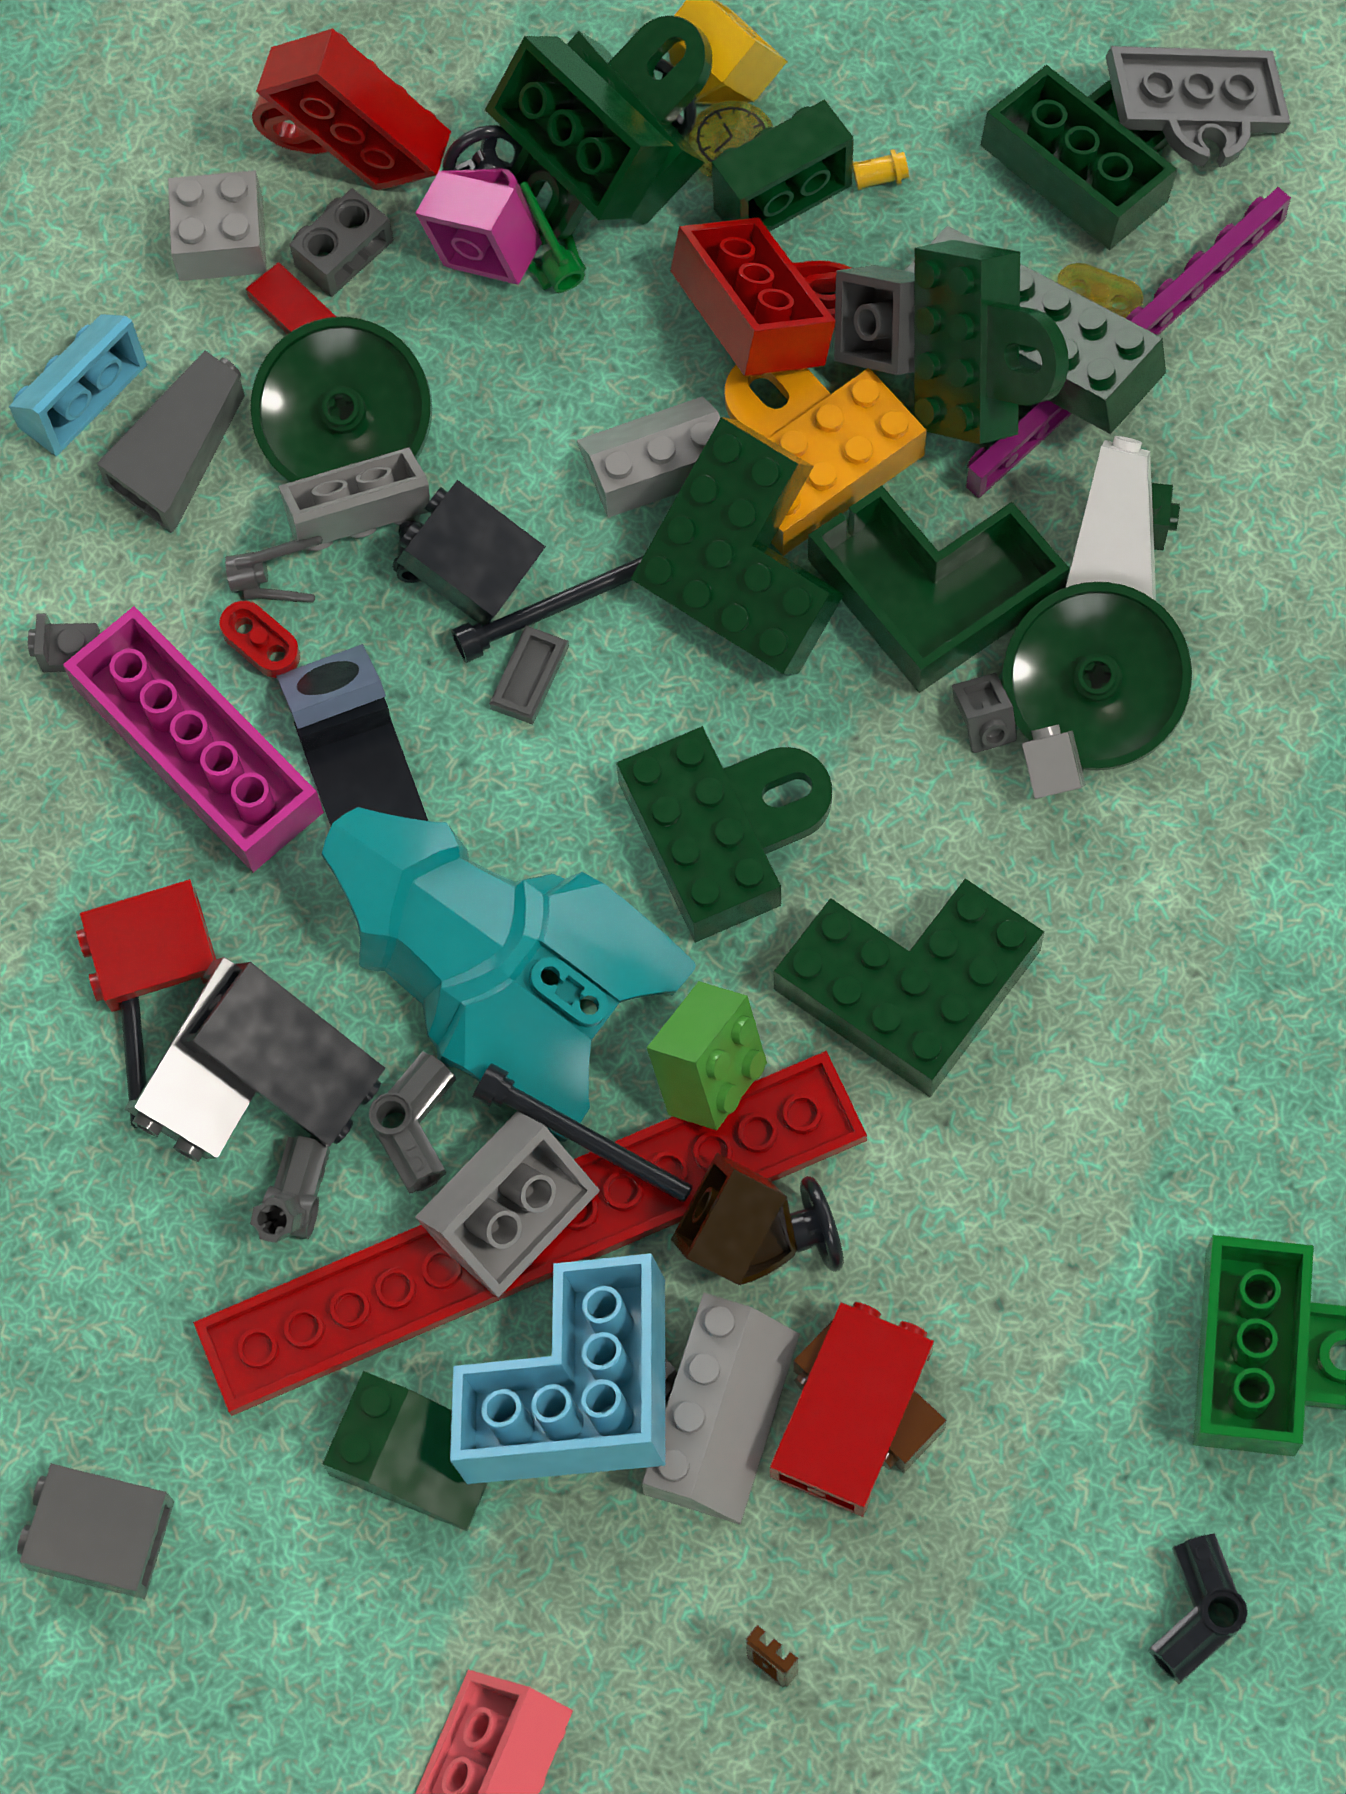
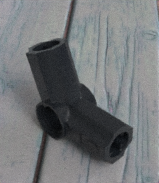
(1195, 1635)

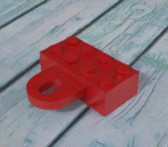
(347, 109)
(755, 297)

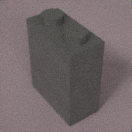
(95, 1530)

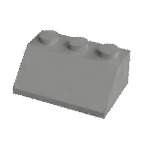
(647, 455)
(356, 498)
(508, 1203)

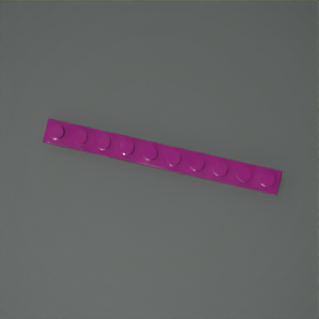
(1168, 303)

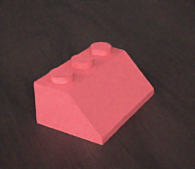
(495, 1740)

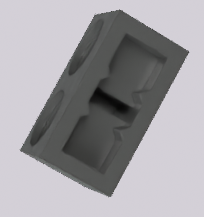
(348, 247)

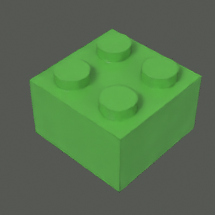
(707, 1055)

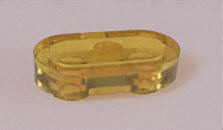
(1102, 287)

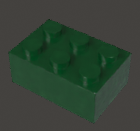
(785, 168)

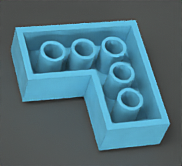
(589, 1402)

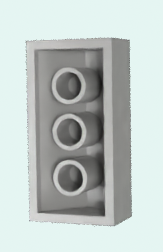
(722, 1408)

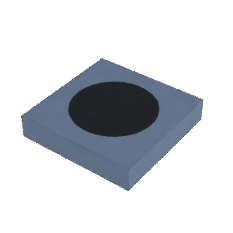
(331, 686)

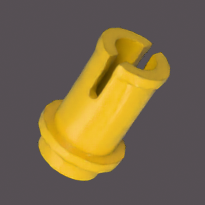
(881, 170)

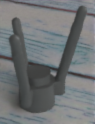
(250, 569)

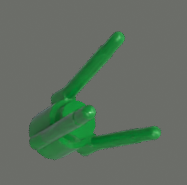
(560, 267)

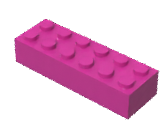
(194, 739)

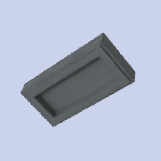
(529, 675)

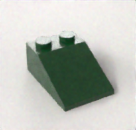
(401, 1451)

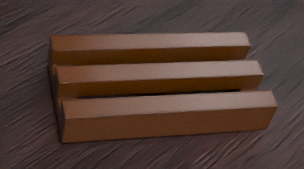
(770, 1657)

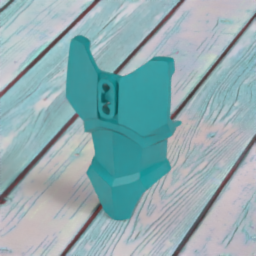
(478, 946)

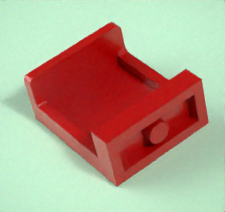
(146, 943)

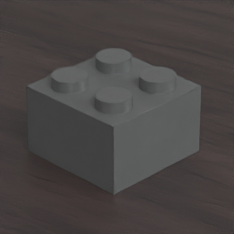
(875, 318)

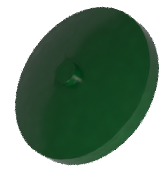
(338, 398)
(1099, 666)

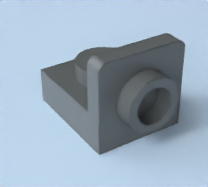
(57, 643)
(985, 712)

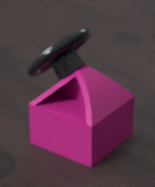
(479, 211)

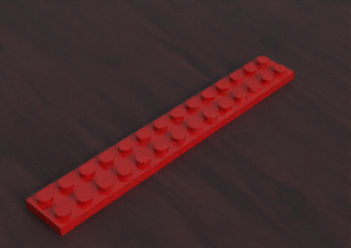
(416, 1286)

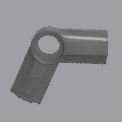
(414, 1097)
(293, 1201)

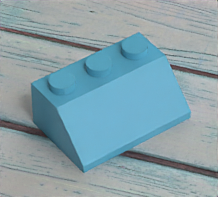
(79, 382)

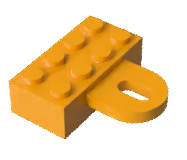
(850, 437)

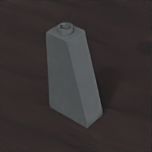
(174, 441)

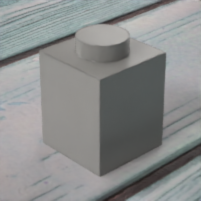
(1053, 762)

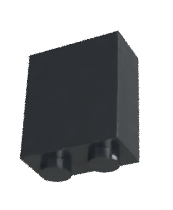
(469, 552)

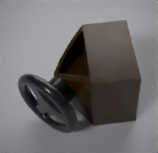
(744, 1224)

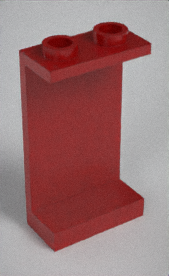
(851, 1407)

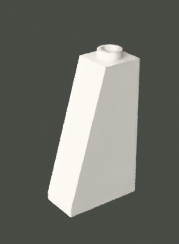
(1118, 521)

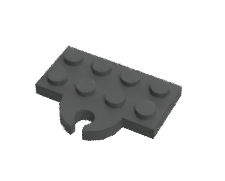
(1198, 97)

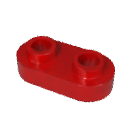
(262, 641)

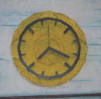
(725, 127)

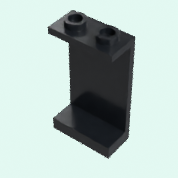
(360, 763)
(285, 1053)

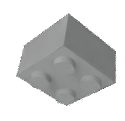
(217, 225)

